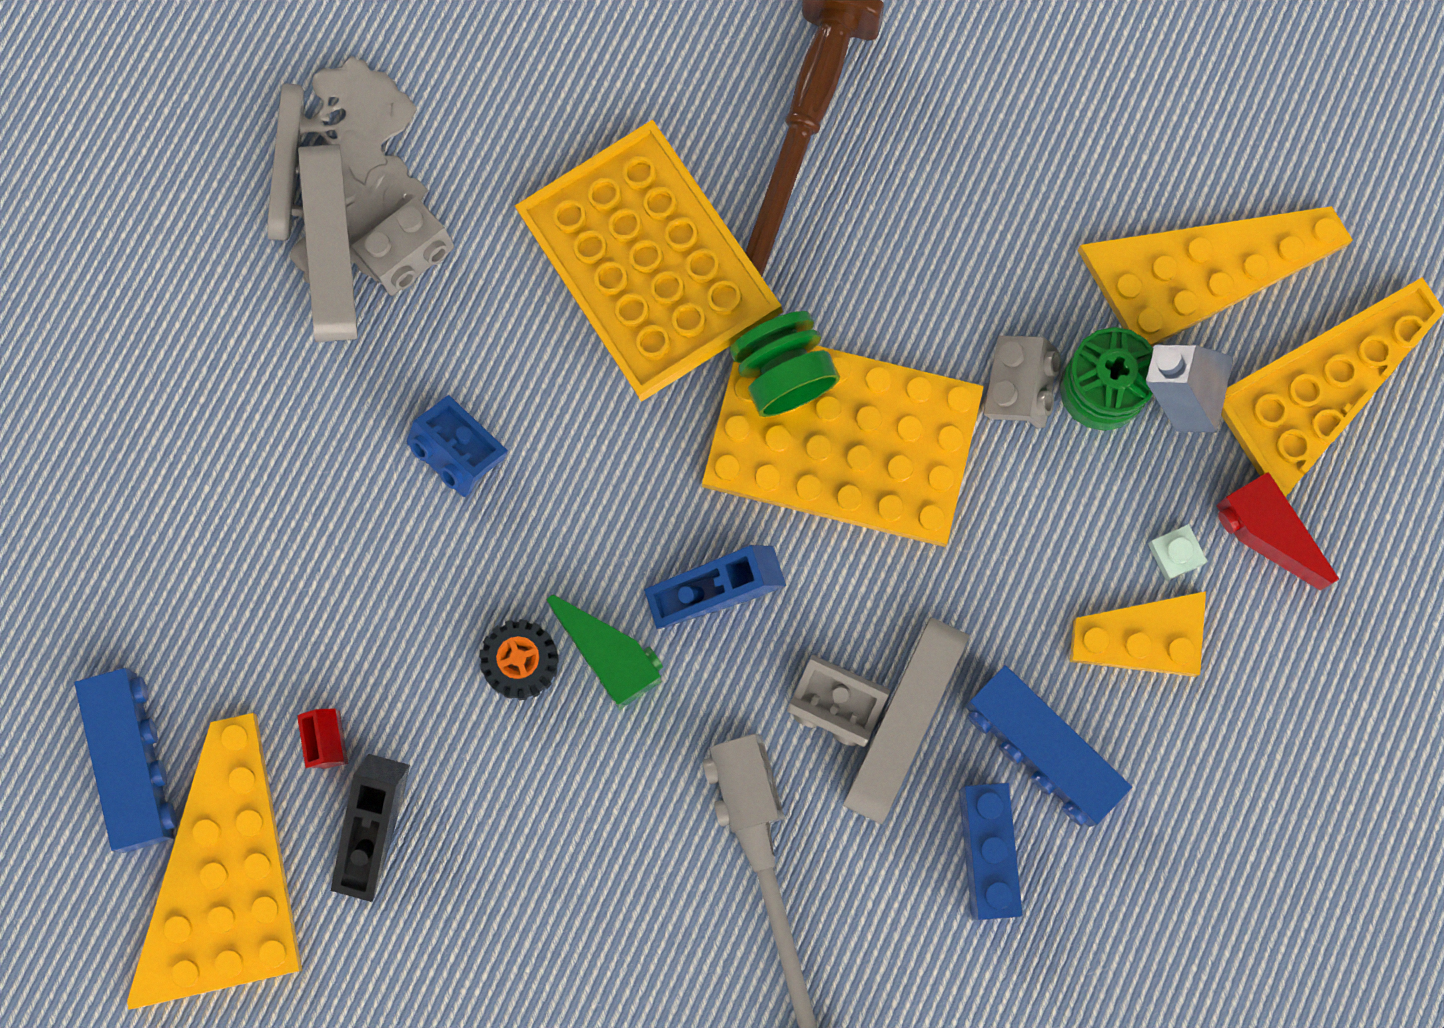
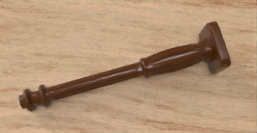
(812, 95)

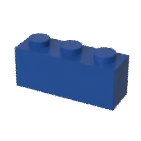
(990, 851)

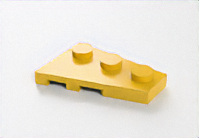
(1144, 637)

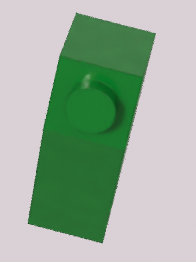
(613, 656)

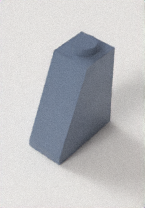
(1190, 385)

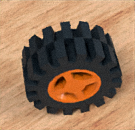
(513, 646)

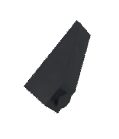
(369, 826)

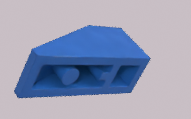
(715, 585)

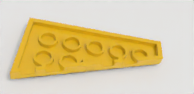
(1189, 274)
(1310, 395)

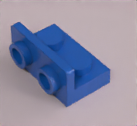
(454, 445)

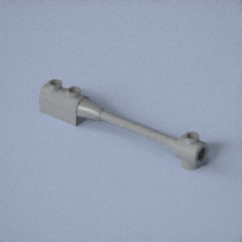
(749, 807)

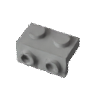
(404, 246)
(1022, 380)
(837, 702)

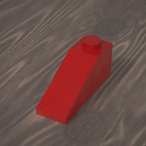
(1271, 527)

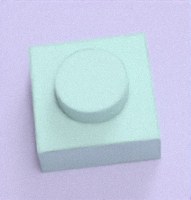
(1177, 552)

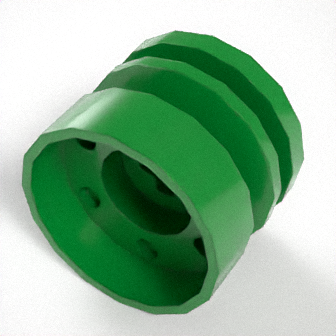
(784, 362)
(1086, 381)

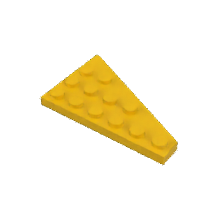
(225, 887)

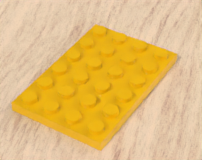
(648, 260)
(869, 452)

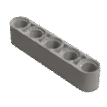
(327, 243)
(906, 720)

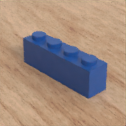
(1047, 747)
(125, 760)

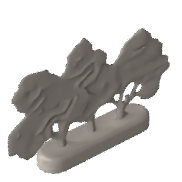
(372, 182)

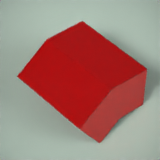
(322, 738)

